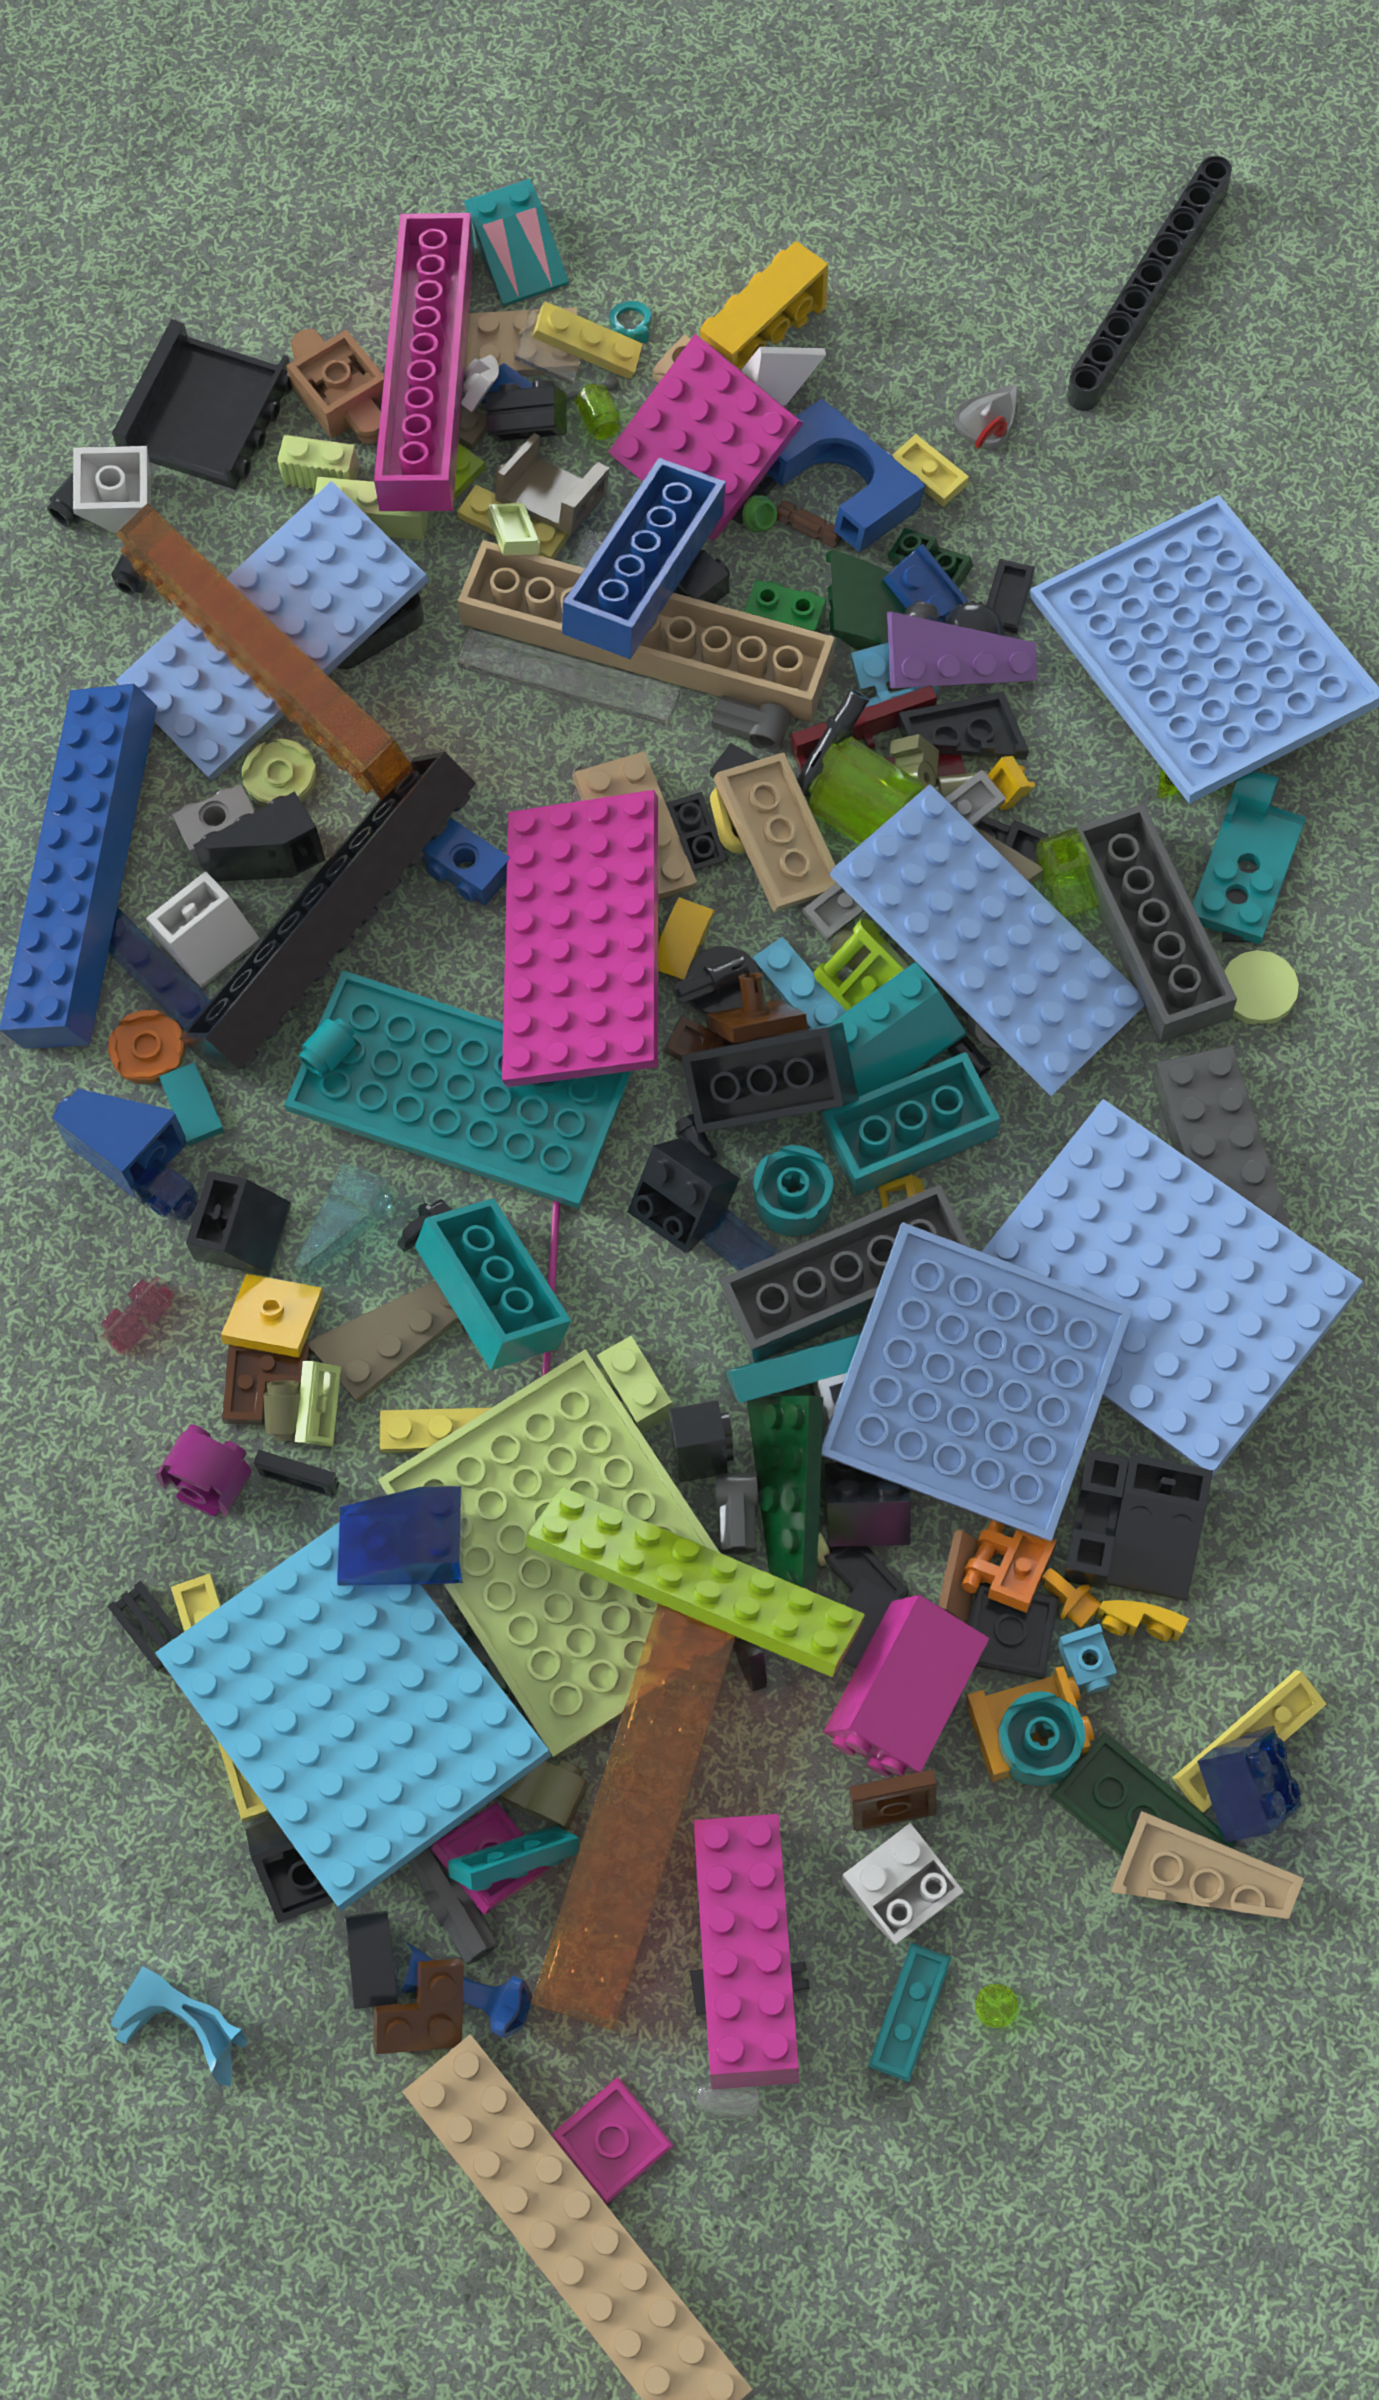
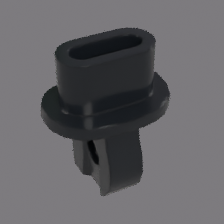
(412, 1230)

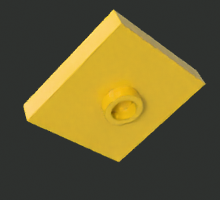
(272, 1315)

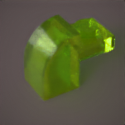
(1064, 871)

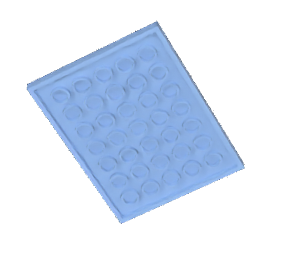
(1206, 648)
(1213, 1282)

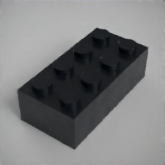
(770, 1077)

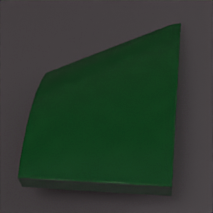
(859, 601)

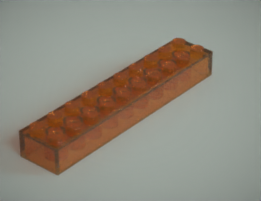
(263, 653)
(634, 1820)

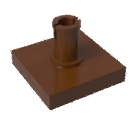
(756, 1017)

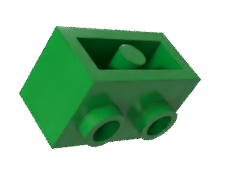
(787, 605)

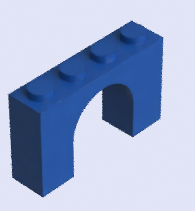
(830, 438)

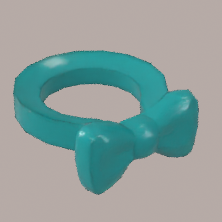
(641, 332)

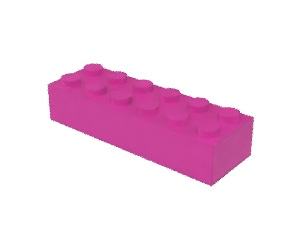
(745, 1952)

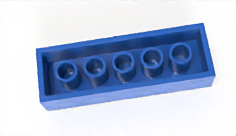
(643, 558)

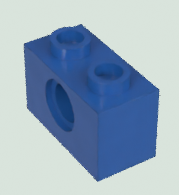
(461, 845)

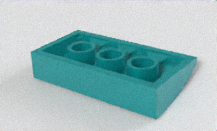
(792, 1369)

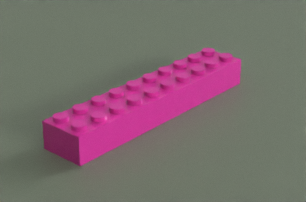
(425, 363)

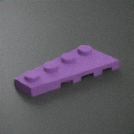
(947, 654)

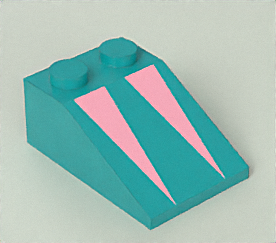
(516, 242)

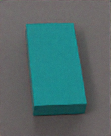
(191, 1104)

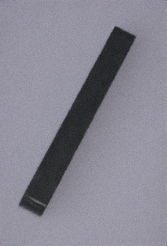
(1149, 283)

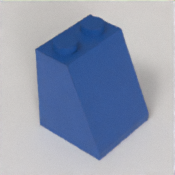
(118, 1134)

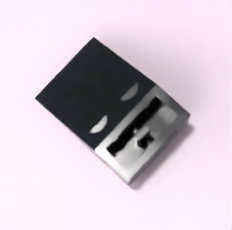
(263, 844)
(1159, 1527)

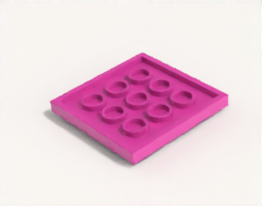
(711, 422)

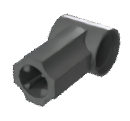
(760, 725)
(737, 1504)

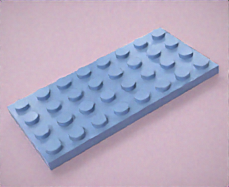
(321, 582)
(989, 939)

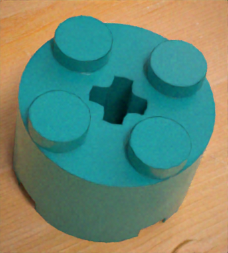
(799, 1211)
(1050, 1718)

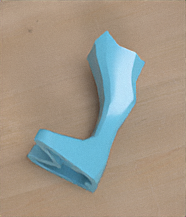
(153, 1995)

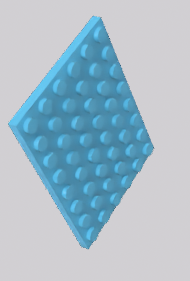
(351, 1715)

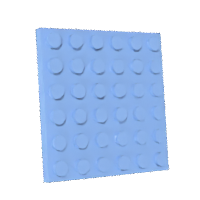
(975, 1382)

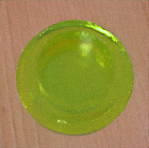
(996, 2005)

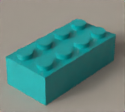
(910, 1124)
(492, 1283)

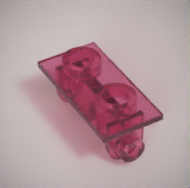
(145, 1301)

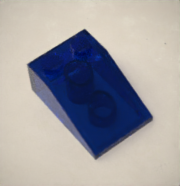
(403, 1538)

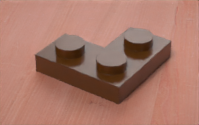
(248, 1377)
(430, 2022)

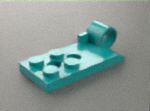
(1253, 834)

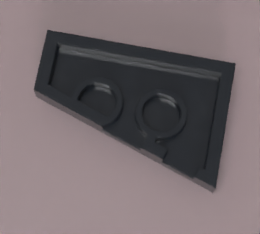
(968, 727)

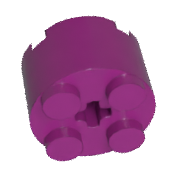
(205, 1471)

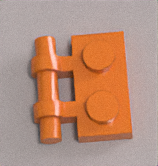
(1020, 1571)

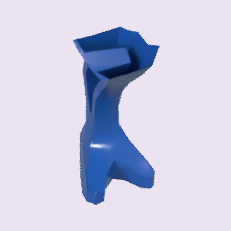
(504, 2004)

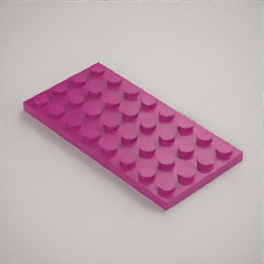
(581, 940)

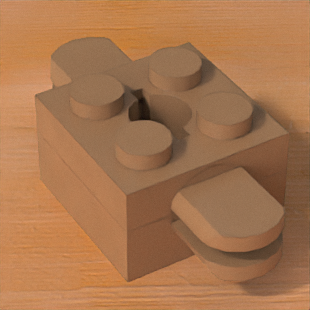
(337, 383)

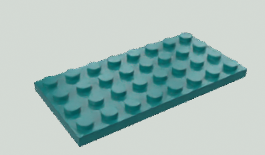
(435, 1088)

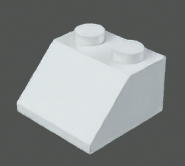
(110, 484)

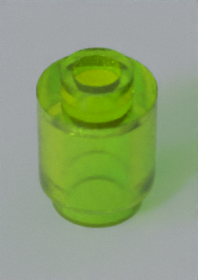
(598, 411)

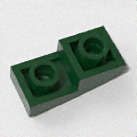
(953, 563)

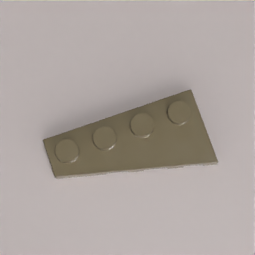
(385, 1339)

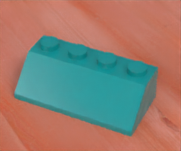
(898, 1029)

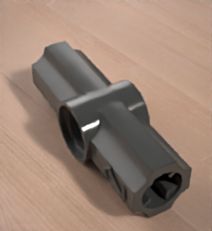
(453, 1907)

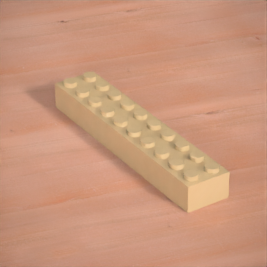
(687, 645)
(570, 2231)

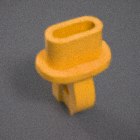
(1078, 1603)

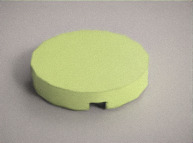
(294, 772)
(1263, 987)

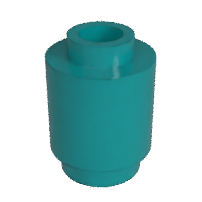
(327, 1046)

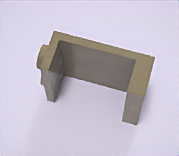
(547, 490)

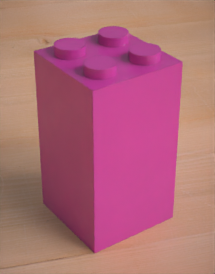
(905, 1686)

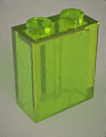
(859, 790)

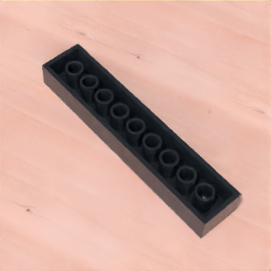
(328, 913)

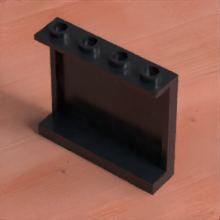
(202, 407)

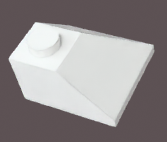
(782, 369)

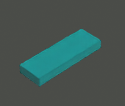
(909, 2012)

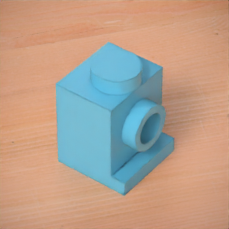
(1074, 1646)

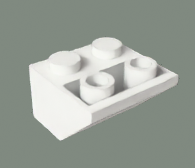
(203, 930)
(901, 1884)

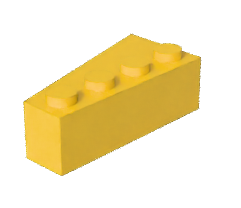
(769, 305)

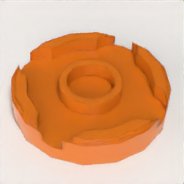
(151, 1056)

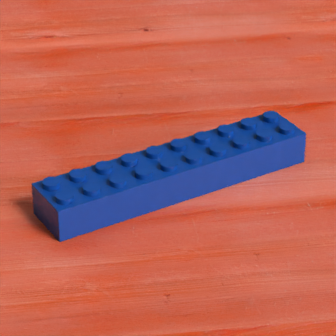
(79, 868)

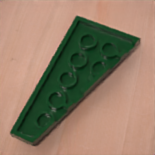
(788, 1469)

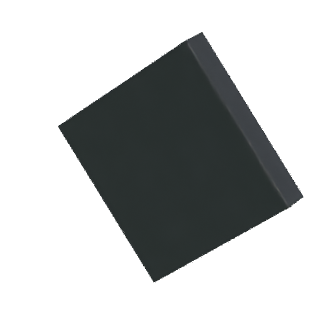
(1017, 1639)

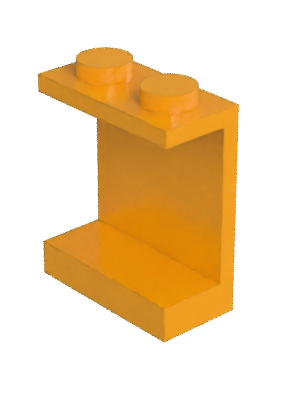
(989, 1710)

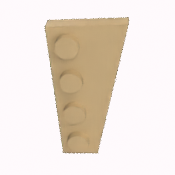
(1194, 1870)

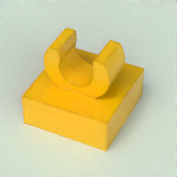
(1010, 781)

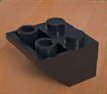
(682, 1193)
(237, 1224)
(865, 1509)

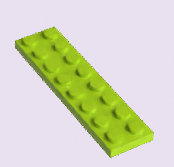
(696, 1581)

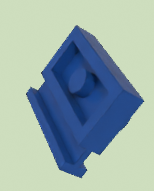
(923, 579)

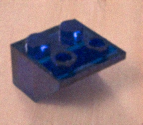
(1250, 1784)

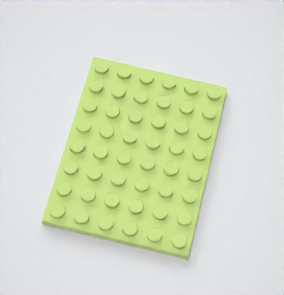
(550, 1628)

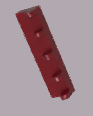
(871, 722)

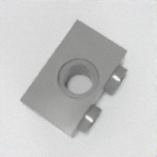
(195, 818)

